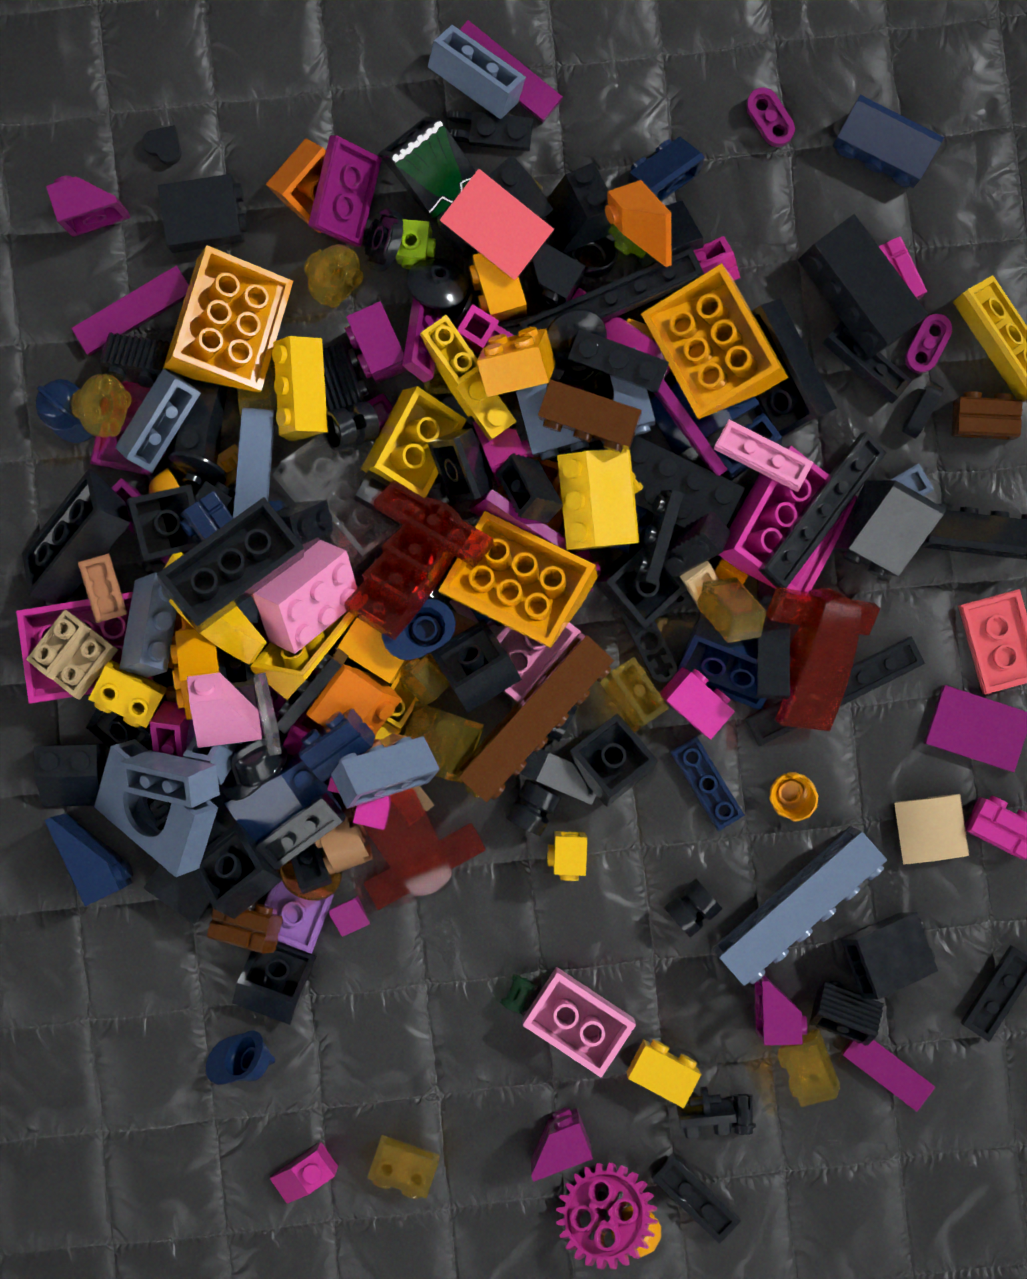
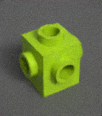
(415, 243)

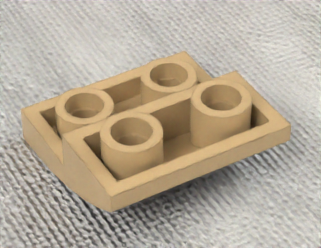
(72, 654)
(931, 829)

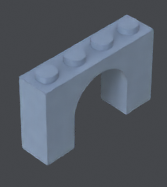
(547, 443)
(186, 830)

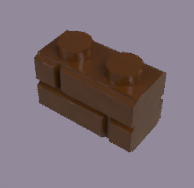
(987, 417)
(253, 929)

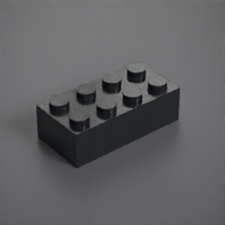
(231, 565)

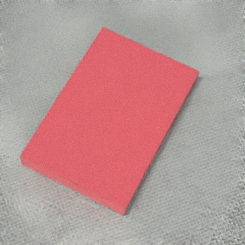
(496, 224)
(997, 640)

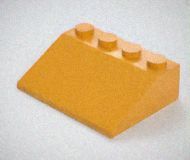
(228, 322)
(713, 343)
(522, 582)

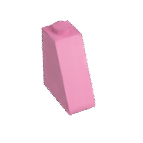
(221, 712)

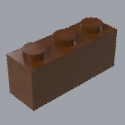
(589, 416)

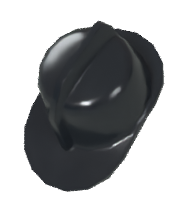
(252, 768)

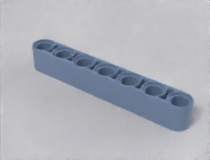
(253, 472)

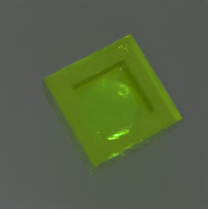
(624, 244)

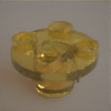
(333, 274)
(101, 405)

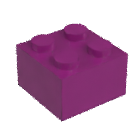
(375, 337)

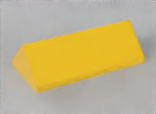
(998, 331)
(288, 670)

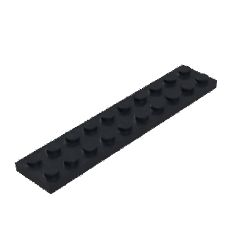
(656, 471)

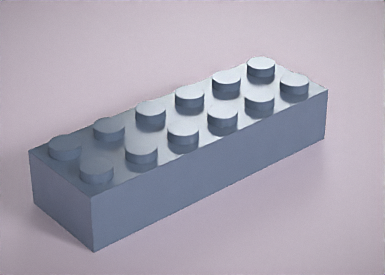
(800, 905)

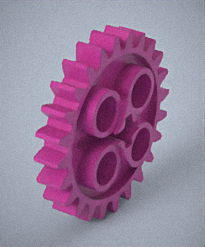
(628, 1234)

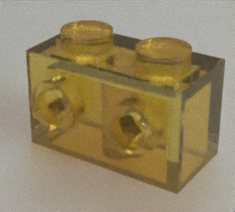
(731, 609)
(634, 694)
(810, 1070)
(403, 1167)

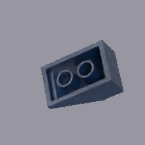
(707, 425)
(278, 799)
(90, 862)

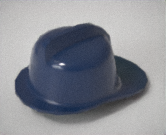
(54, 409)
(425, 633)
(239, 1059)

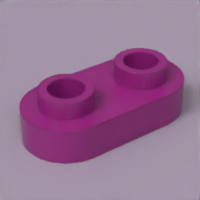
(773, 117)
(928, 345)

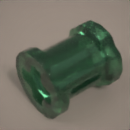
(511, 1000)

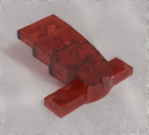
(413, 558)
(820, 651)
(415, 852)

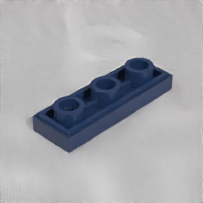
(696, 767)

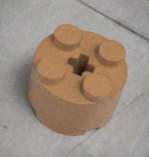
(345, 845)

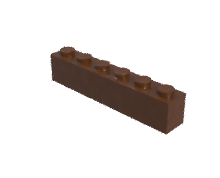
(534, 717)

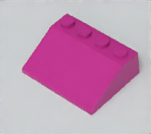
(768, 516)
(37, 621)

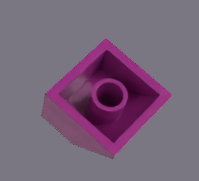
(83, 206)
(777, 1016)
(561, 1145)

